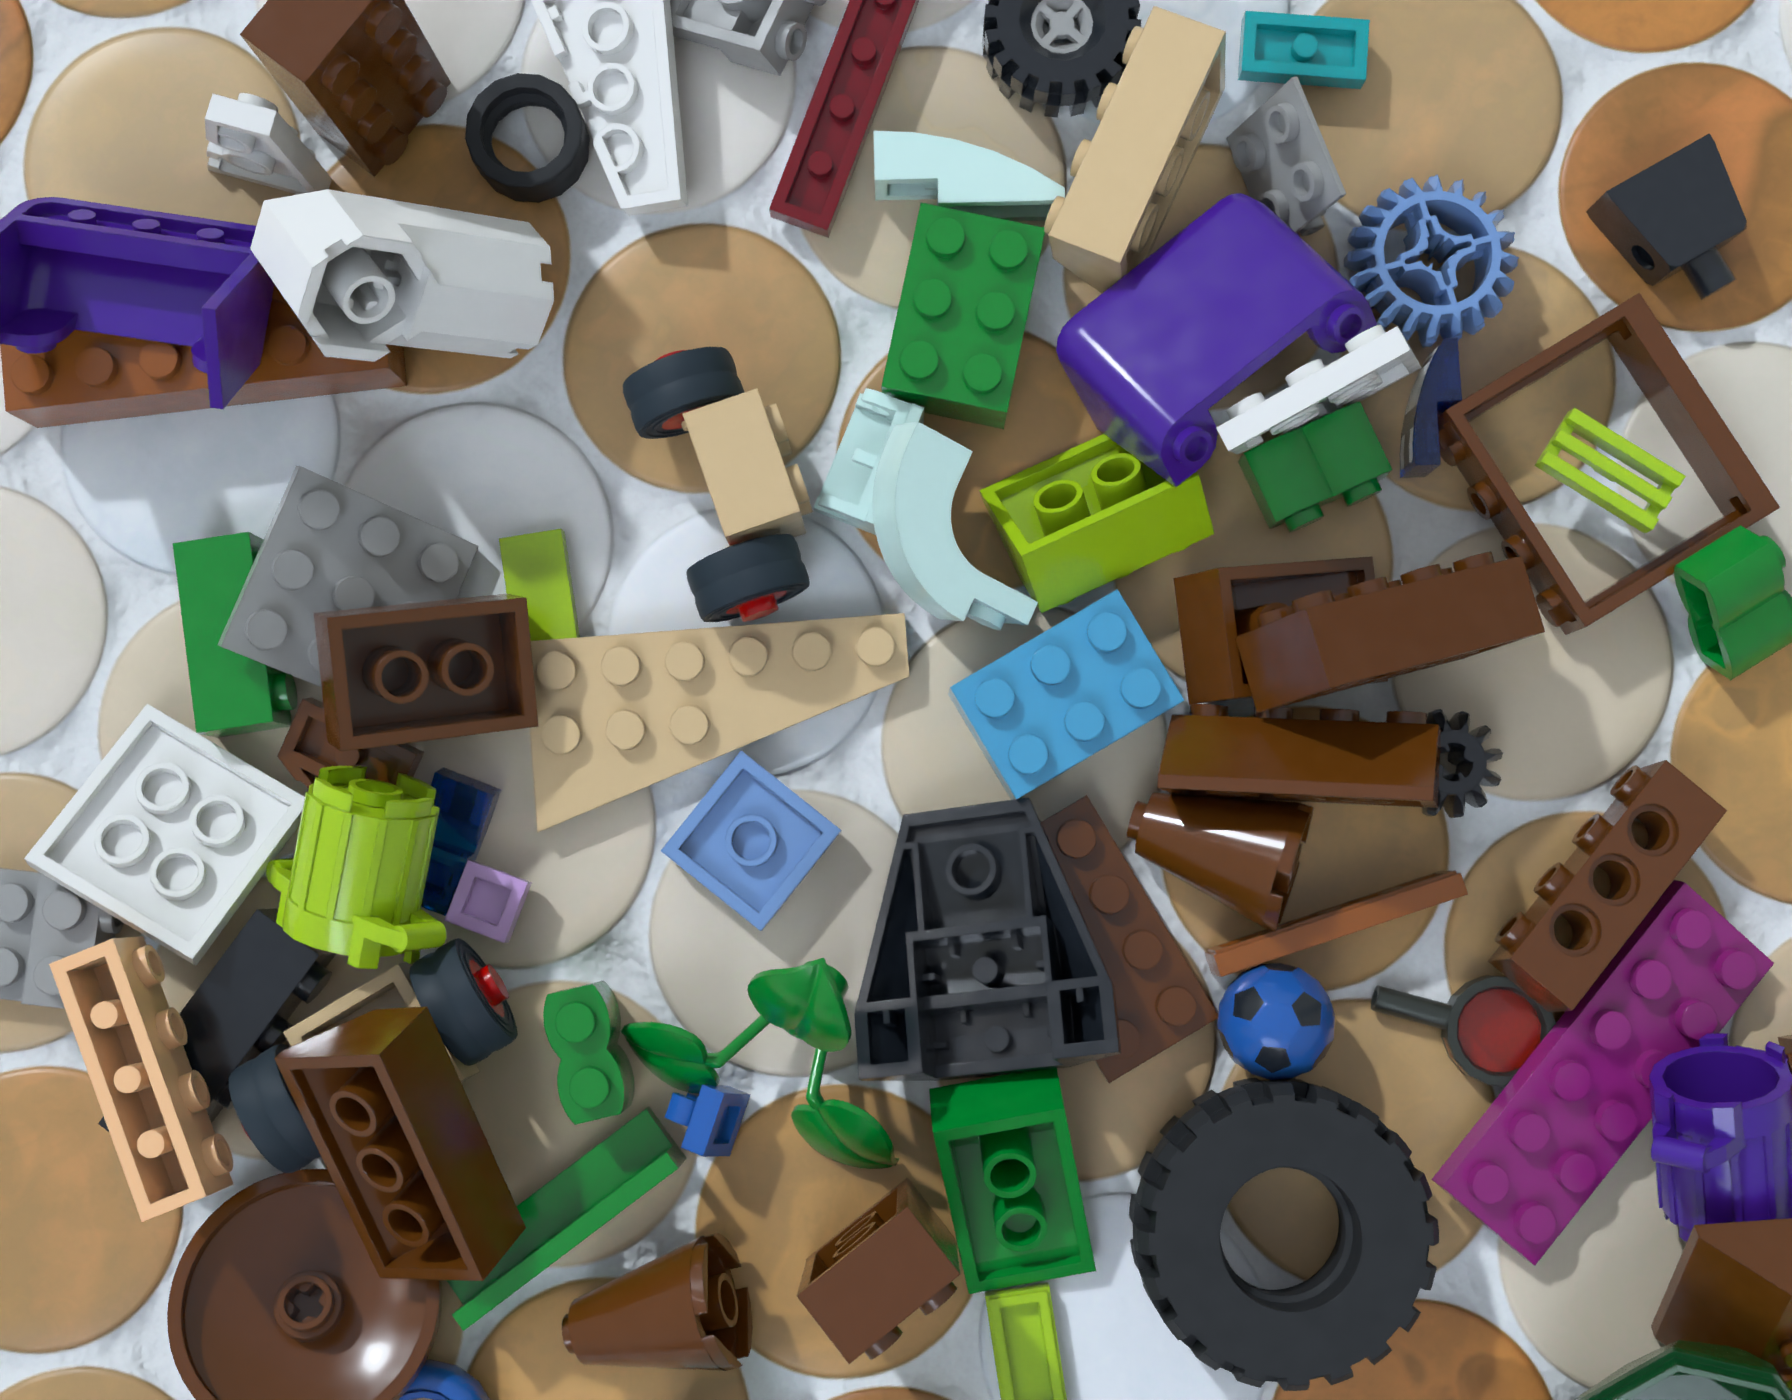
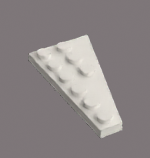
(627, 88)

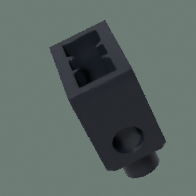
(1675, 218)

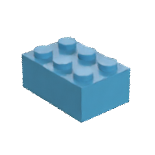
(1065, 695)

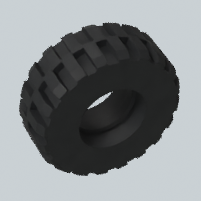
(1359, 1291)

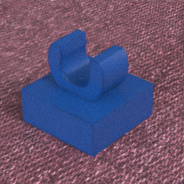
(710, 1118)

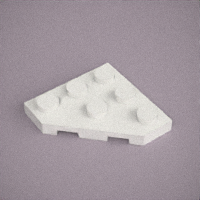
(1371, 365)

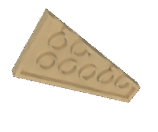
(665, 701)

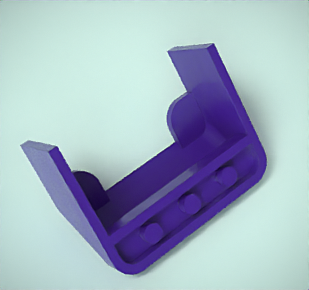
(135, 278)

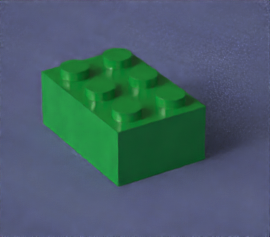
(962, 314)

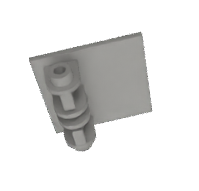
(1287, 160)

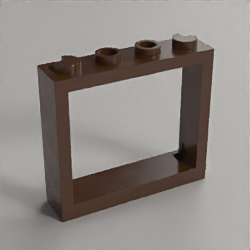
(1684, 413)

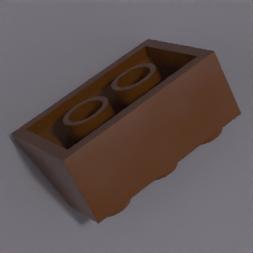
(1734, 1291)

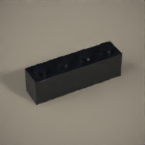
(248, 1002)

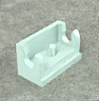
(851, 478)

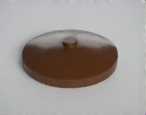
(290, 1305)

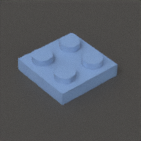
(751, 840)

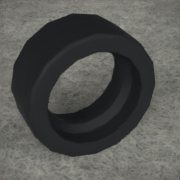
(512, 94)

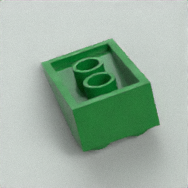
(1011, 1179)

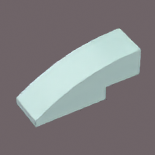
(959, 177)

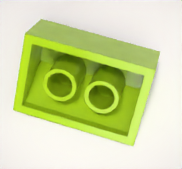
(1092, 519)

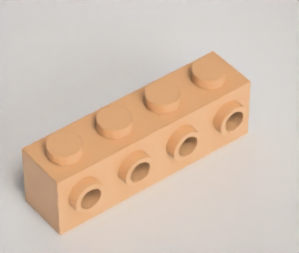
(143, 1074)

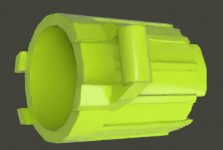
(360, 868)

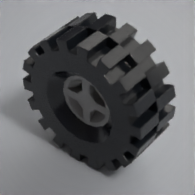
(1059, 73)

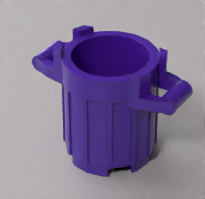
(1722, 1133)

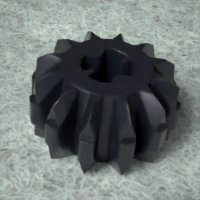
(1470, 762)

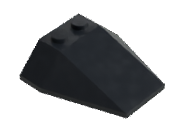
(980, 955)

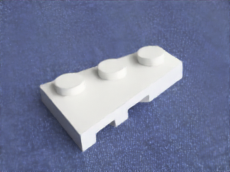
(257, 145)

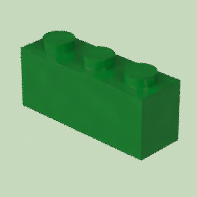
(227, 688)

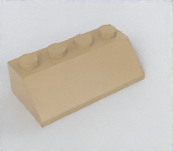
(1139, 149)

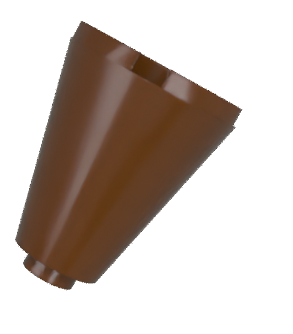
(1226, 848)
(666, 1313)

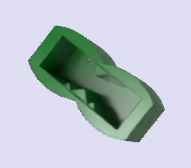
(1316, 466)
(1736, 601)
(593, 1068)

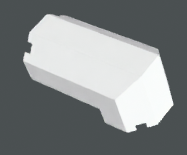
(404, 275)

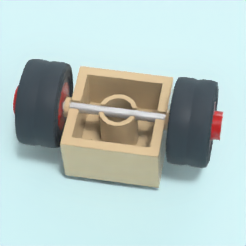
(744, 470)
(465, 1005)

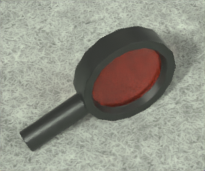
(1484, 1026)

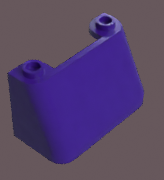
(1199, 325)

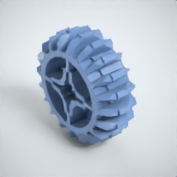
(1421, 213)

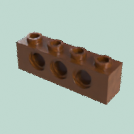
(1677, 823)

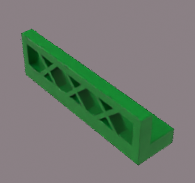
(574, 1208)

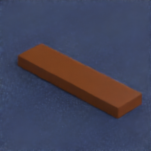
(1335, 922)

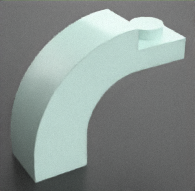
(916, 534)

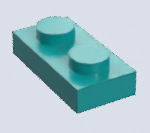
(1306, 46)

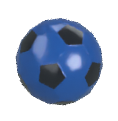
(1276, 1021)

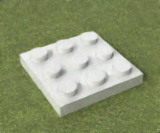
(169, 834)

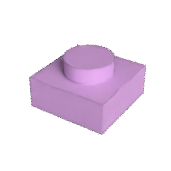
(488, 901)

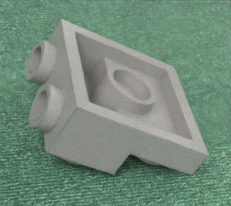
(746, 31)
(39, 927)

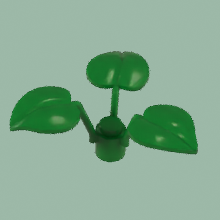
(807, 1006)

